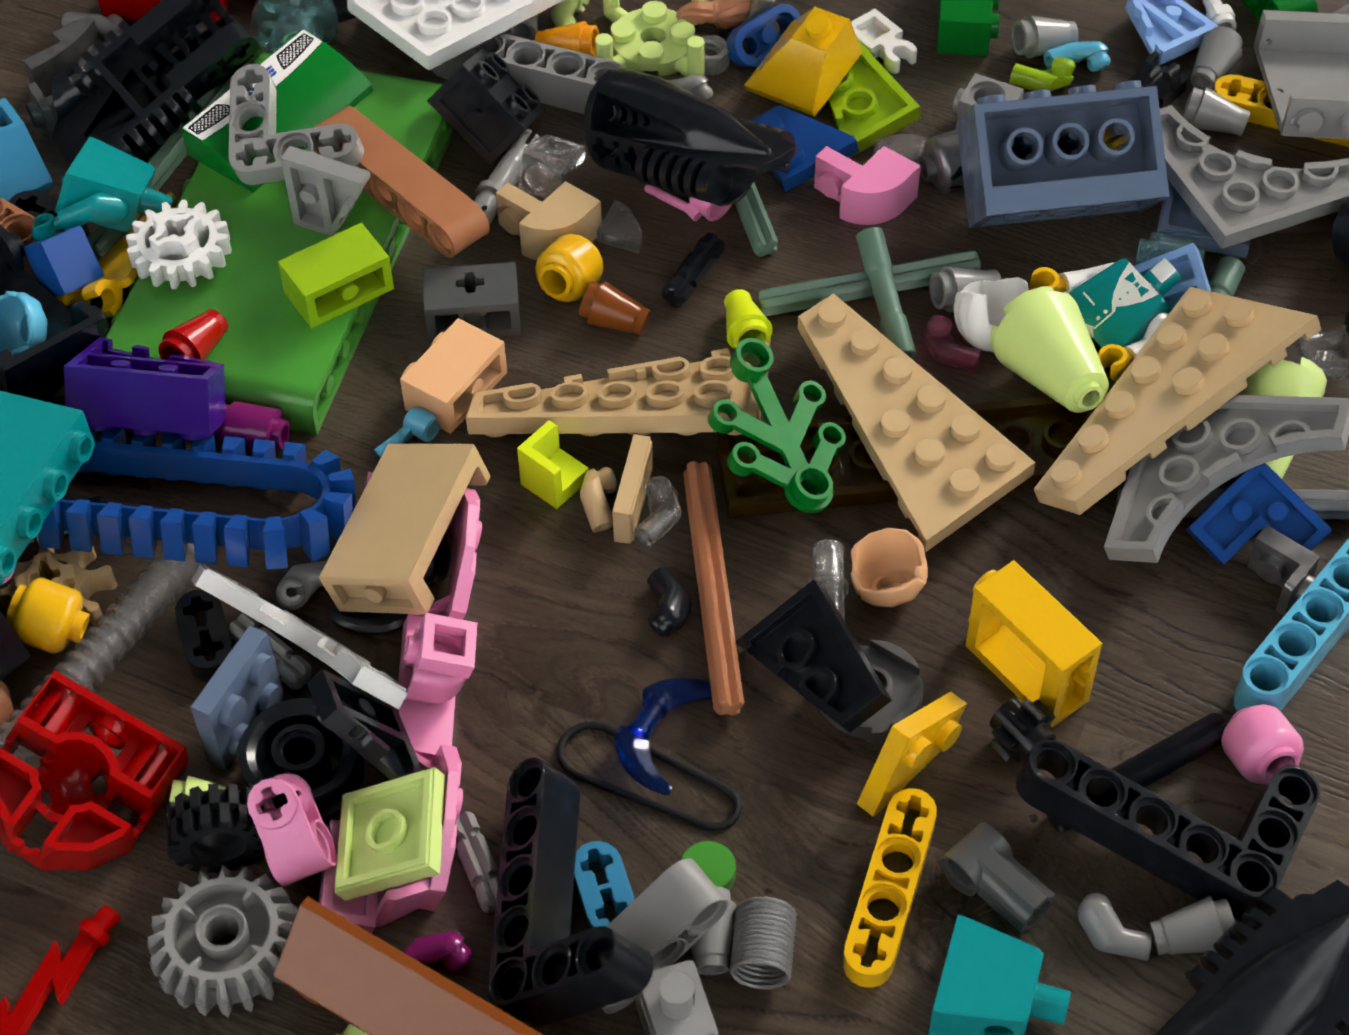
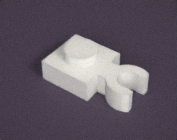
(884, 40)

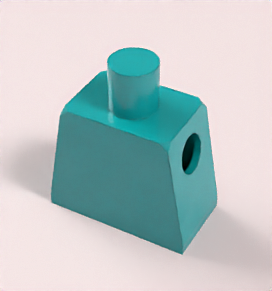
(992, 985)

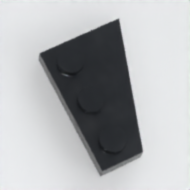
(818, 657)

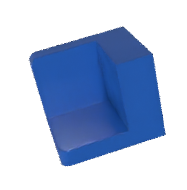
(64, 261)

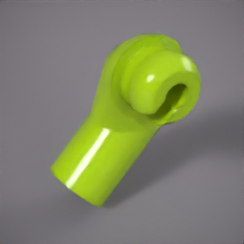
(1055, 78)

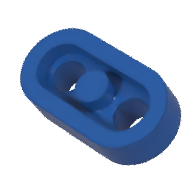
(759, 35)

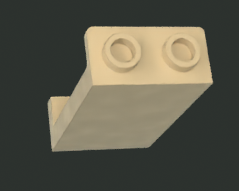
(399, 527)

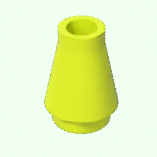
(745, 319)

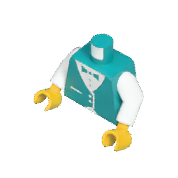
(1116, 304)

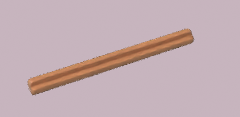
(713, 590)

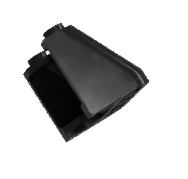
(40, 370)

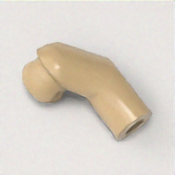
(593, 498)

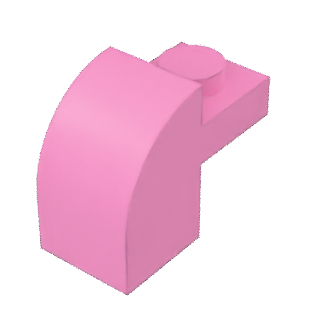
(871, 191)

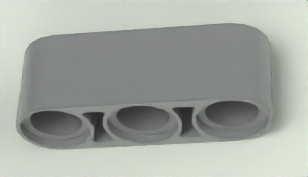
(670, 916)

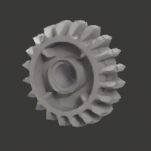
(216, 908)

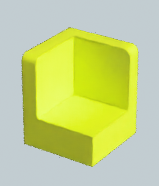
(548, 468)

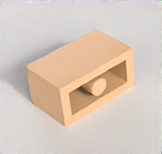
(452, 371)

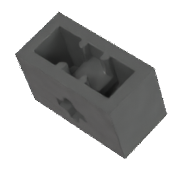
(474, 293)

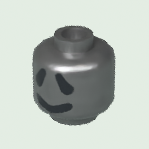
(942, 162)

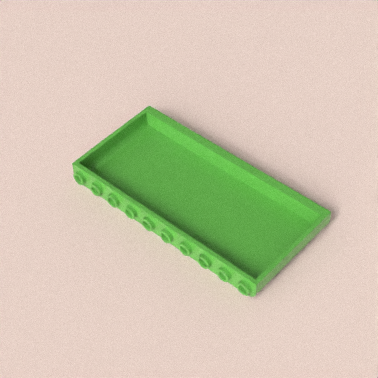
(269, 347)

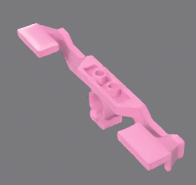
(433, 666)

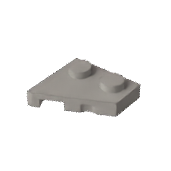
(321, 189)

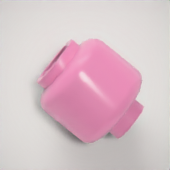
(1261, 743)

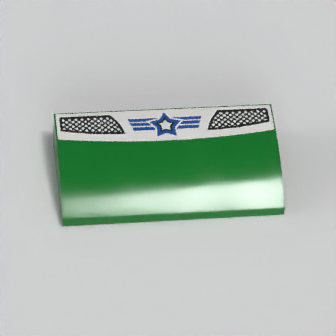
(310, 87)

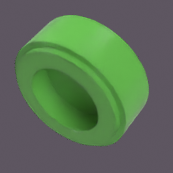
(715, 862)

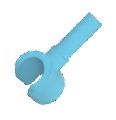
(416, 423)

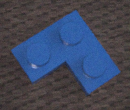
(1246, 507)

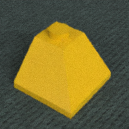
(807, 61)

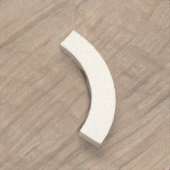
(328, 650)

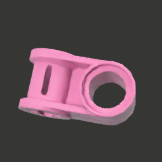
(294, 834)

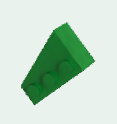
(967, 26)

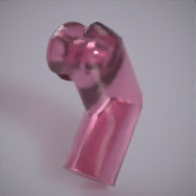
(945, 350)

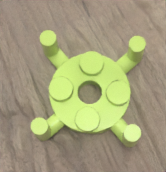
(627, 44)

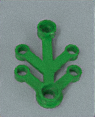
(778, 432)

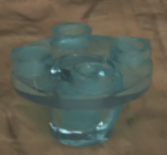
(280, 20)

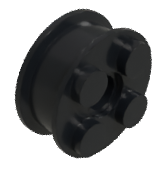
(294, 732)

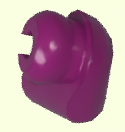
(440, 946)

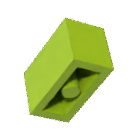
(336, 275)

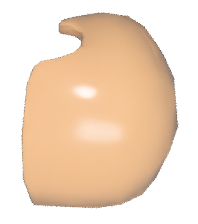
(888, 567)

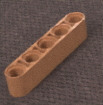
(413, 189)

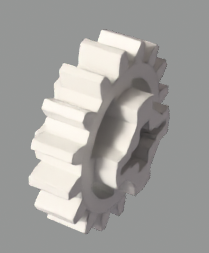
(178, 244)

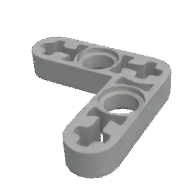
(265, 141)

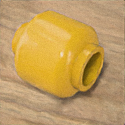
(568, 267)
(47, 615)

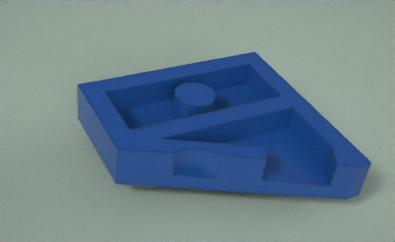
(810, 139)

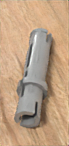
(506, 171)

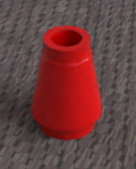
(195, 337)

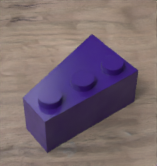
(145, 392)

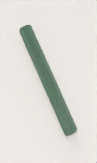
(857, 284)

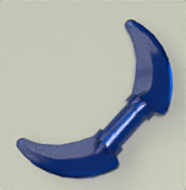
(634, 739)

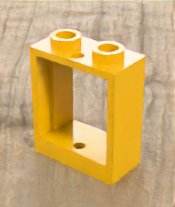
(1032, 641)

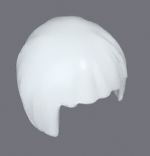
(982, 305)

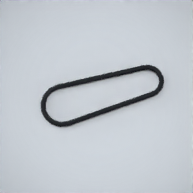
(643, 800)

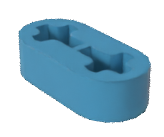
(593, 895)

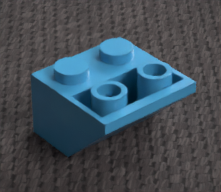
(19, 159)

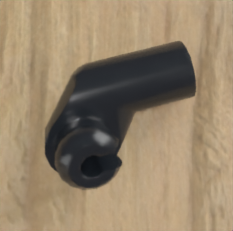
(673, 602)

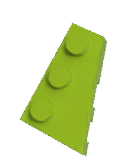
(871, 103)

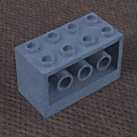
(1105, 164)

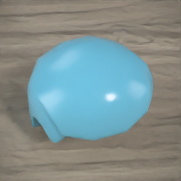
(21, 322)

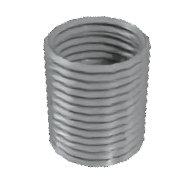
(763, 943)

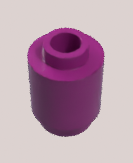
(252, 423)

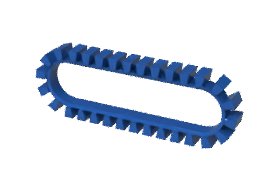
(207, 530)

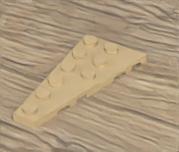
(1174, 383)
(633, 400)
(917, 432)

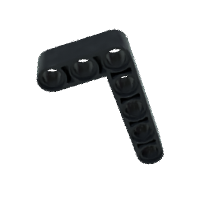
(1173, 828)
(534, 960)

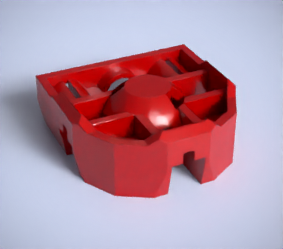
(69, 764)

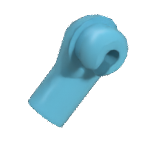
(1092, 51)

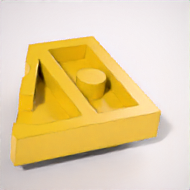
(910, 748)

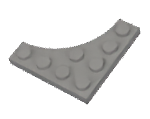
(1244, 193)
(1223, 445)

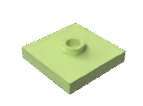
(390, 834)

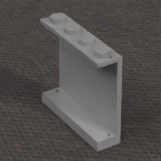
(1306, 71)

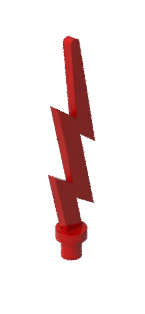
(58, 972)

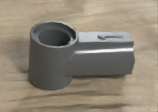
(986, 867)

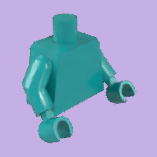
(102, 189)

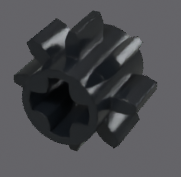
(1020, 727)

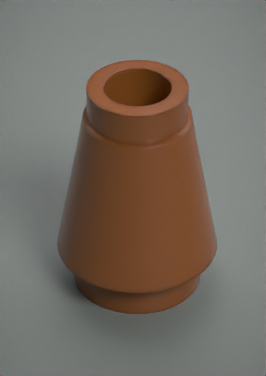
(613, 309)

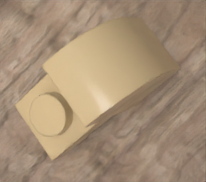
(541, 223)

